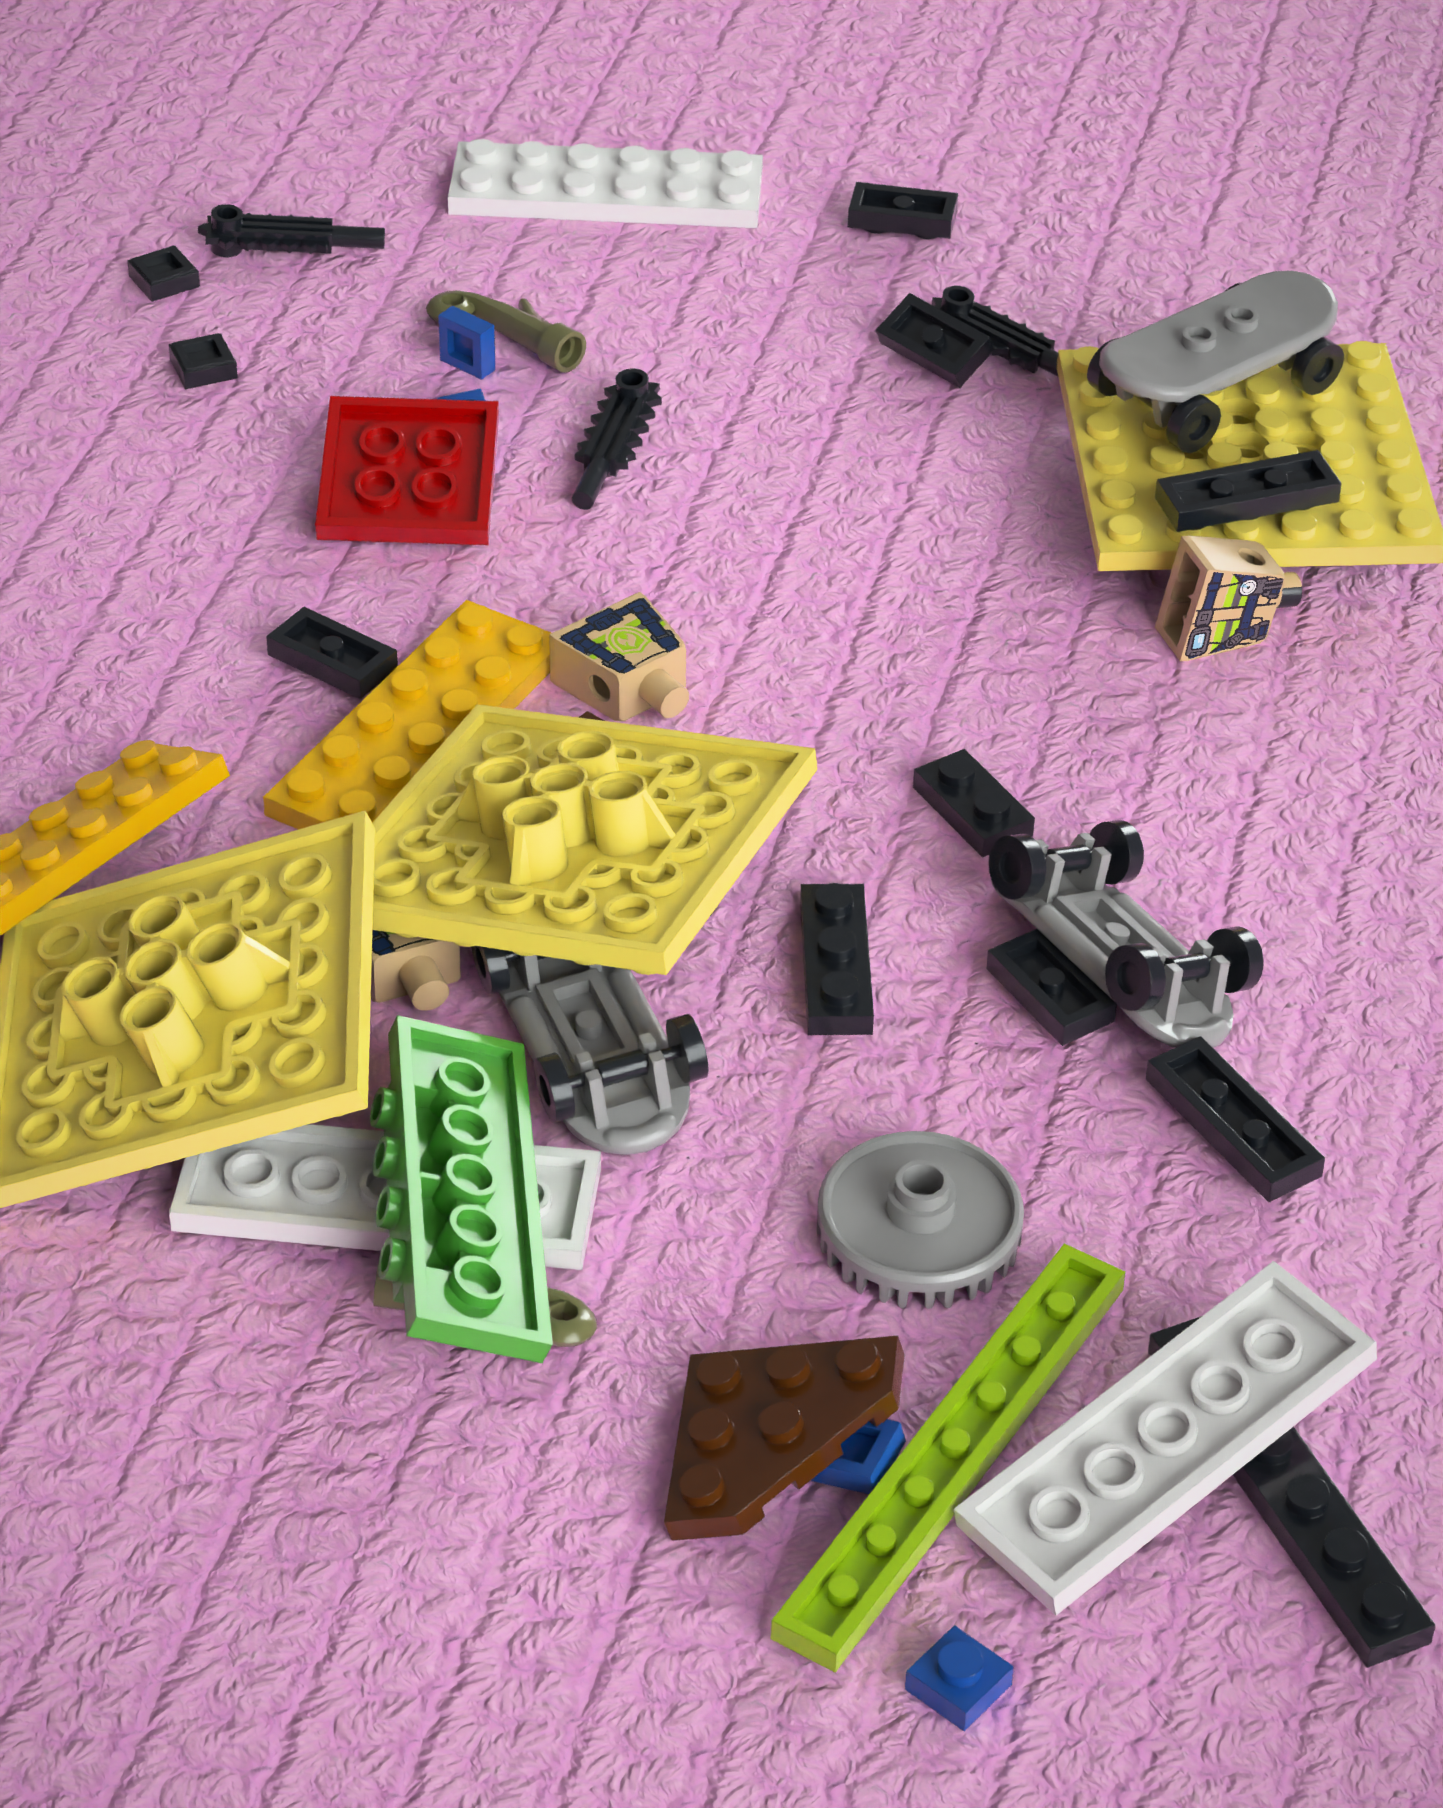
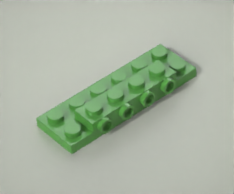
(461, 1191)

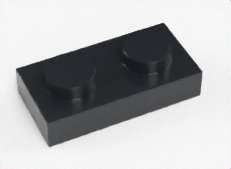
(902, 210)
(935, 340)
(332, 652)
(972, 800)
(1050, 987)

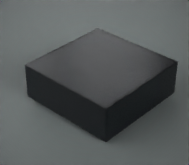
(163, 273)
(203, 361)

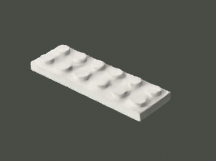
(606, 184)
(322, 1191)
(1164, 1436)

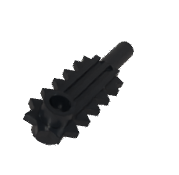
(231, 231)
(1008, 337)
(615, 432)

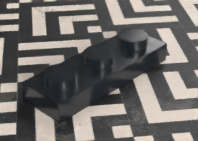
(1247, 490)
(836, 959)
(1235, 1119)

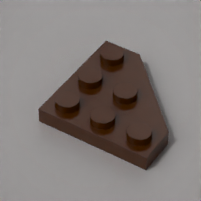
(771, 1422)

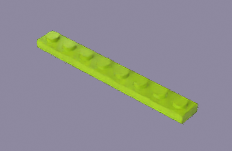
(946, 1459)

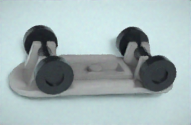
(1218, 344)
(1116, 942)
(598, 1048)

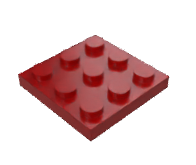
(408, 470)

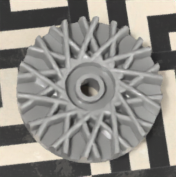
(920, 1216)

